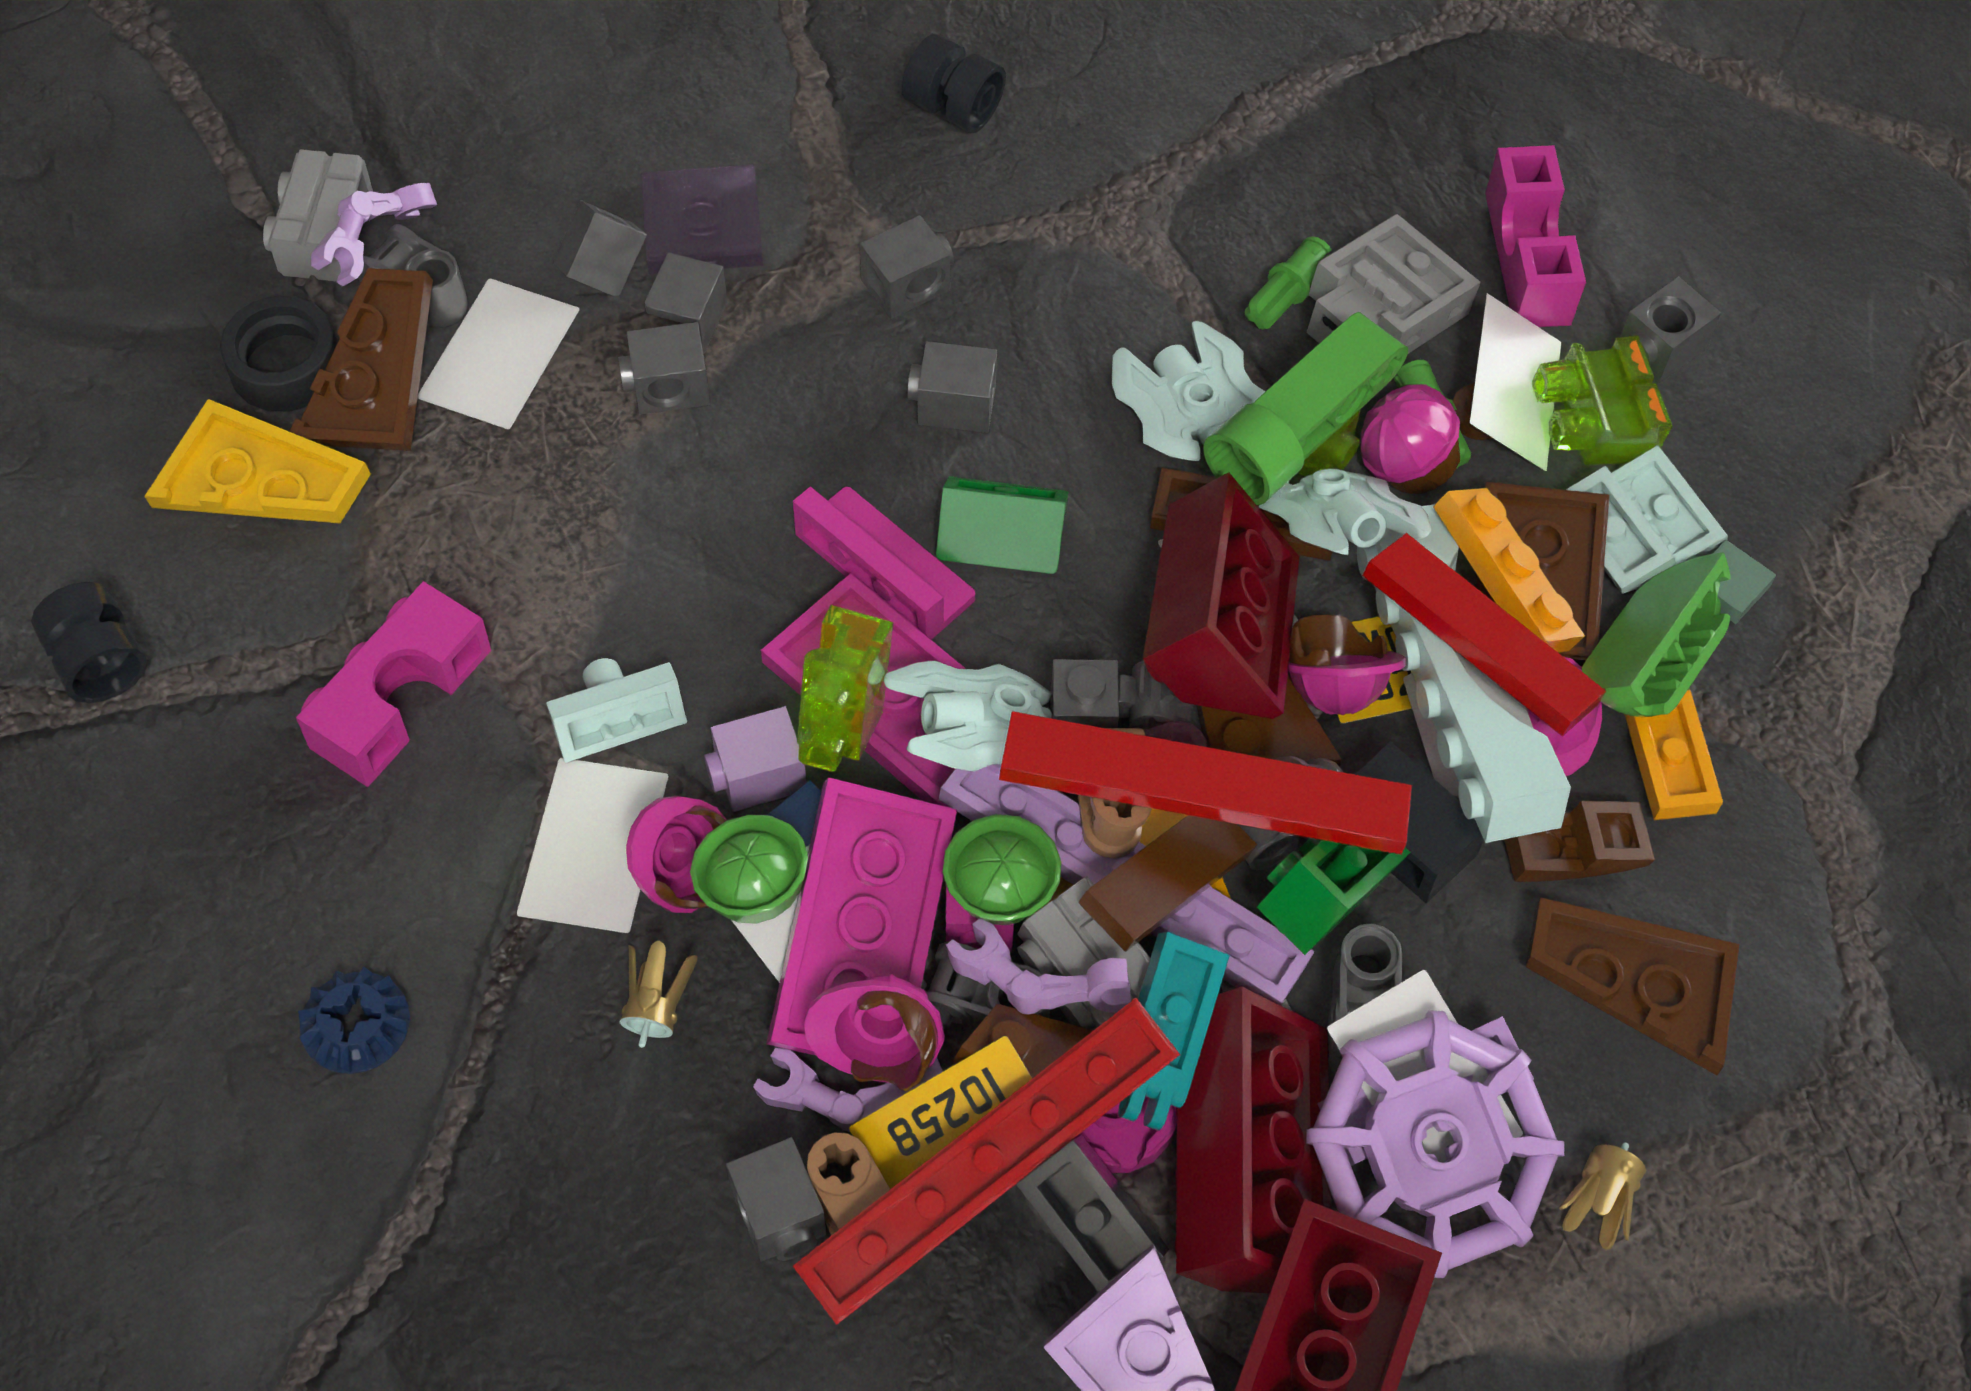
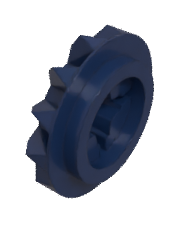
(372, 1040)

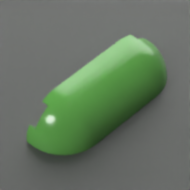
(1662, 638)

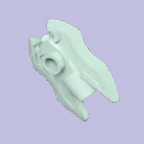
(1185, 397)
(1345, 507)
(967, 710)

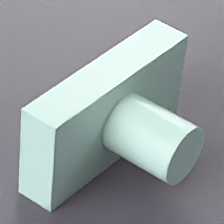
(615, 708)

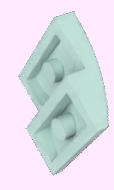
(1651, 519)

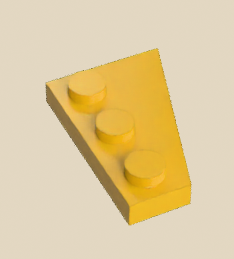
(256, 470)

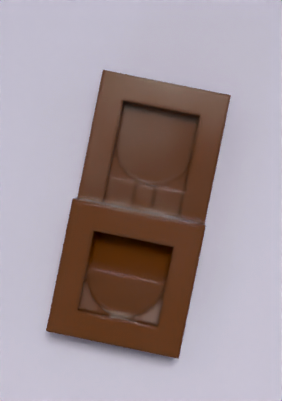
(1592, 842)

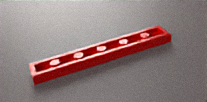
(1206, 782)
(985, 1161)

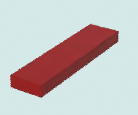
(1484, 634)

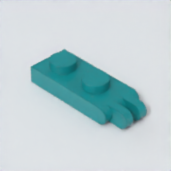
(1180, 998)

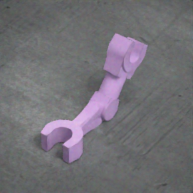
(355, 211)
(1104, 985)
(841, 1108)

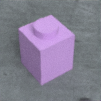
(755, 759)

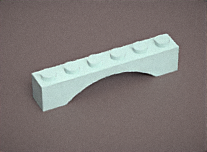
(1502, 765)

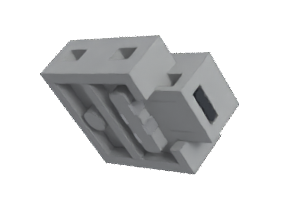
(1395, 282)

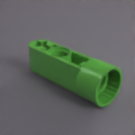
(1274, 435)

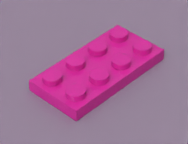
(901, 711)
(862, 900)

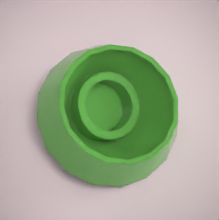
(750, 868)
(1002, 868)

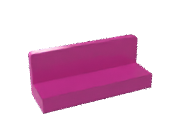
(883, 557)

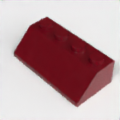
(1223, 603)
(1245, 1142)
(1340, 1308)

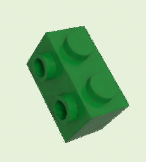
(1323, 888)

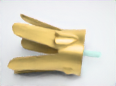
(646, 1009)
(1608, 1186)

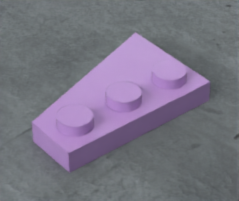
(1131, 1336)

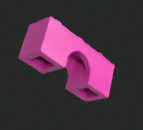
(1537, 265)
(421, 640)

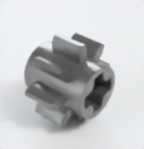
(1148, 701)

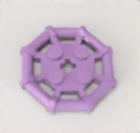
(1455, 1105)

